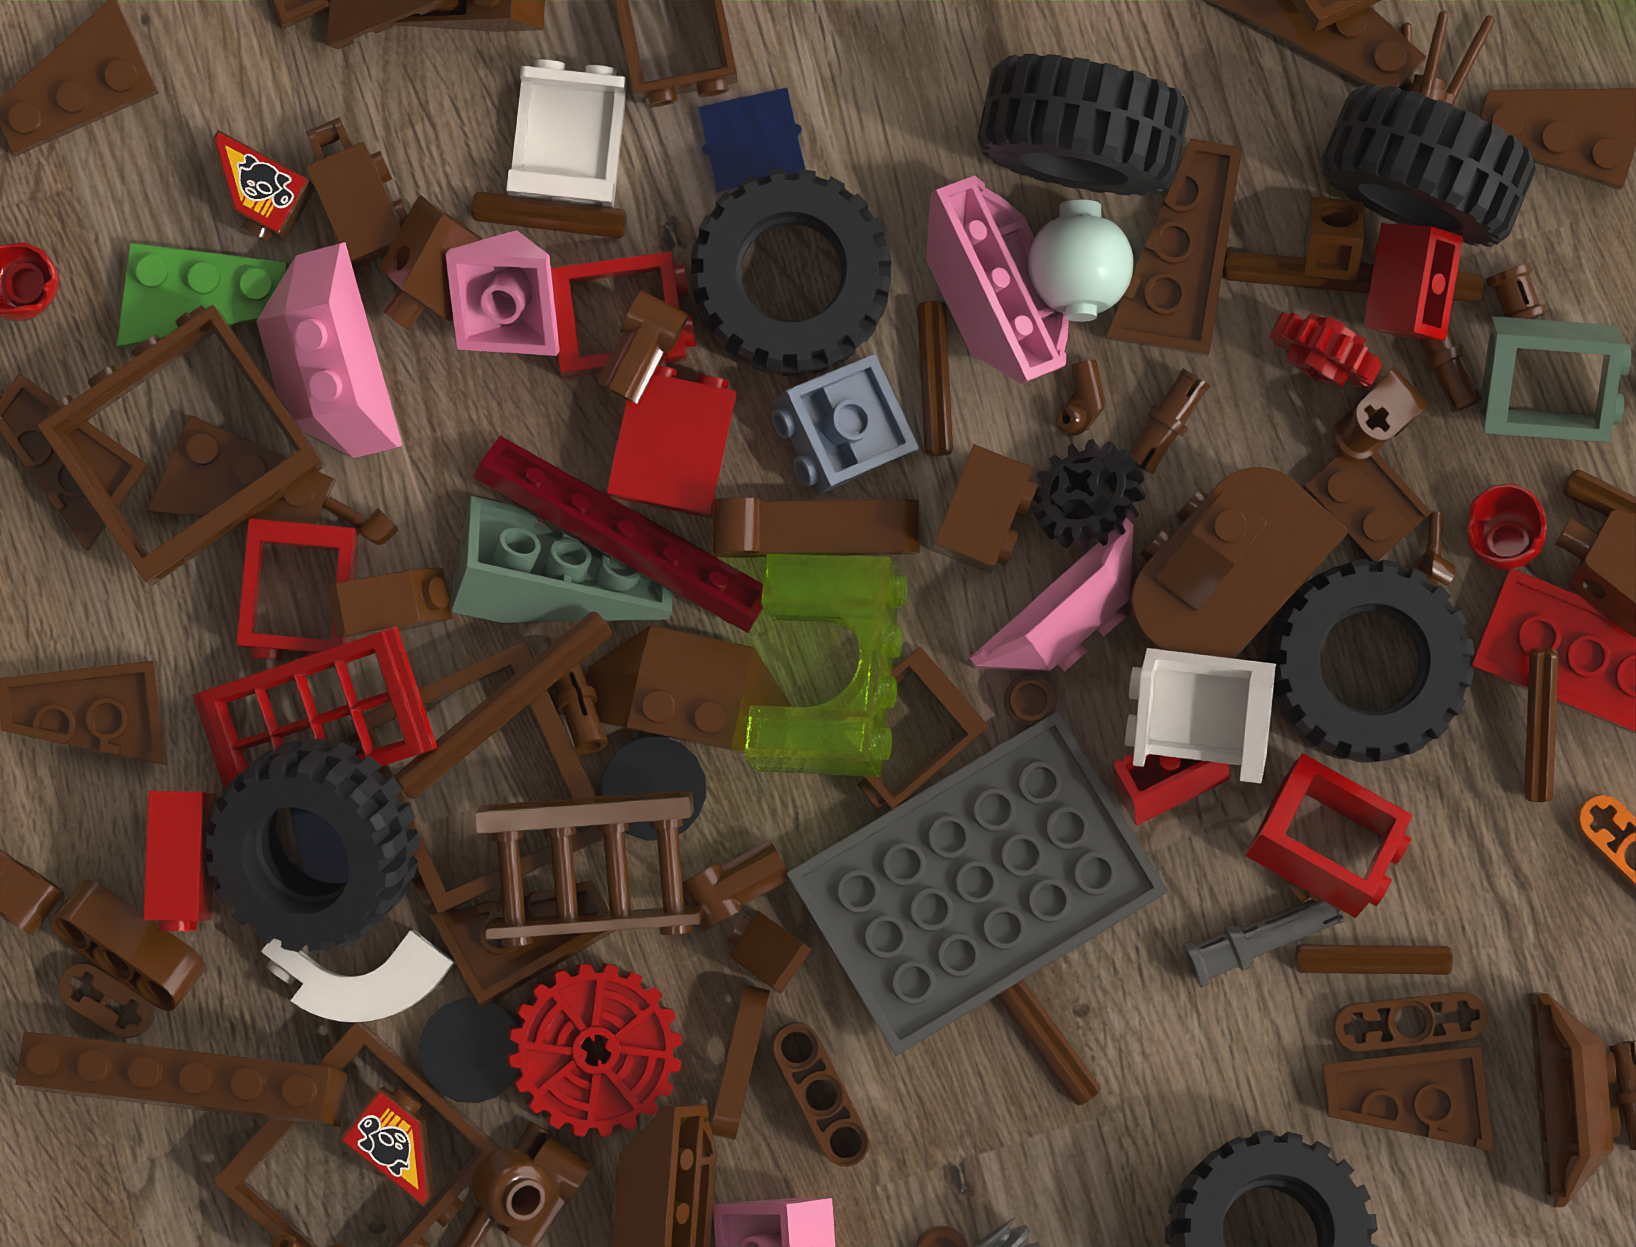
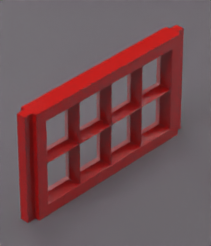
(401, 692)

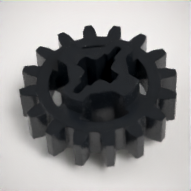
(1088, 494)

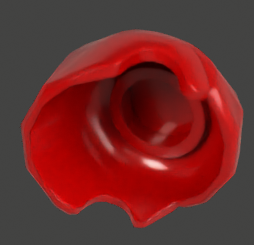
(26, 281)
(1506, 526)

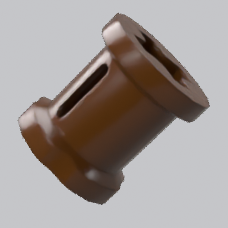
(1517, 293)

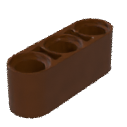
(126, 945)
(826, 1120)

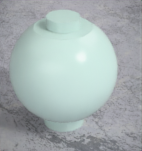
(1080, 261)

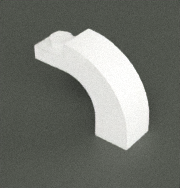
(393, 987)

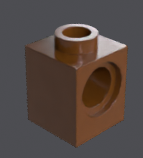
(1333, 238)

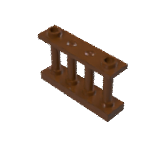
(612, 818)

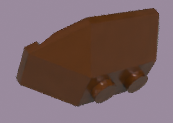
(683, 687)
(1571, 1098)
(667, 1182)

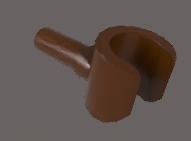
(376, 527)
(1431, 561)

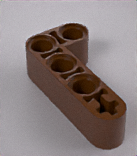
(815, 527)

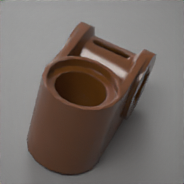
(1378, 417)
(25, 894)

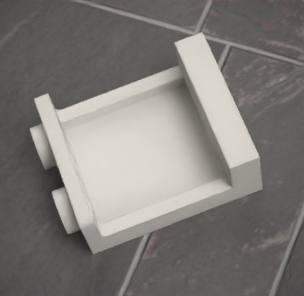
(568, 134)
(1202, 710)

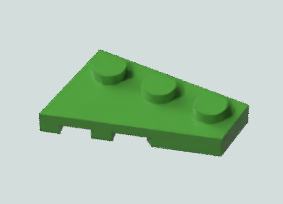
(173, 281)

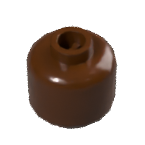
(511, 1187)

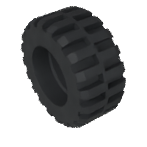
(1083, 124)
(1428, 164)
(800, 201)
(1440, 648)
(263, 881)
(1277, 1164)

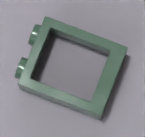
(1513, 333)

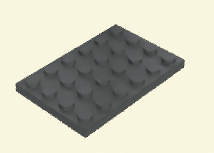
(977, 883)

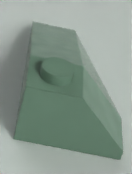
(529, 573)

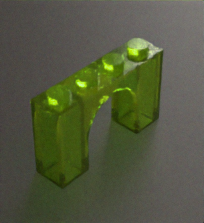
(849, 730)

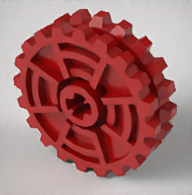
(633, 1035)

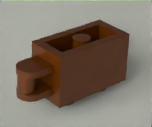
(355, 194)

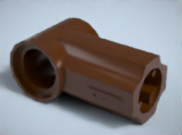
(647, 335)
(729, 886)
(565, 1173)

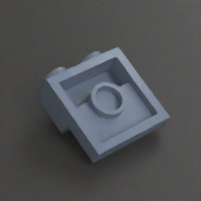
(843, 425)

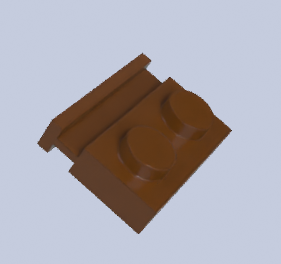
(1368, 502)

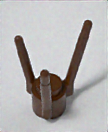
(1432, 86)

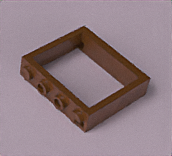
(113, 384)
(430, 884)
(442, 1207)

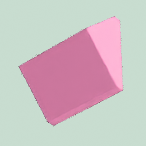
(503, 296)

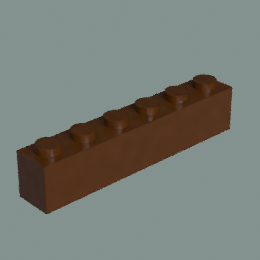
(182, 1079)

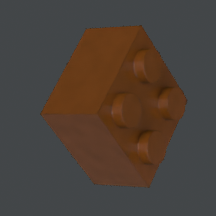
(984, 508)

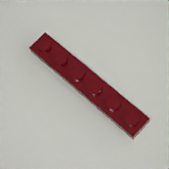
(622, 533)

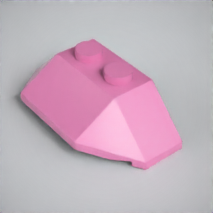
(981, 266)
(326, 355)
(1066, 612)

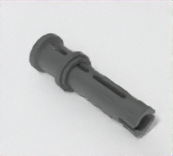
(1240, 945)

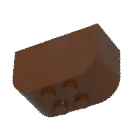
(1257, 586)

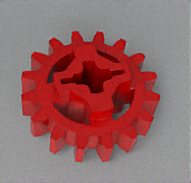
(1325, 350)

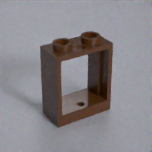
(665, 90)
(954, 705)

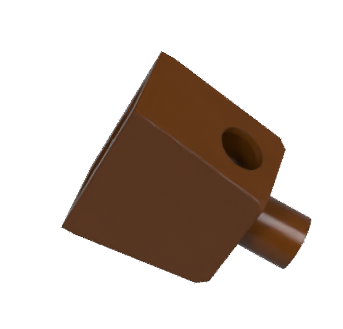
(419, 262)
(1606, 566)

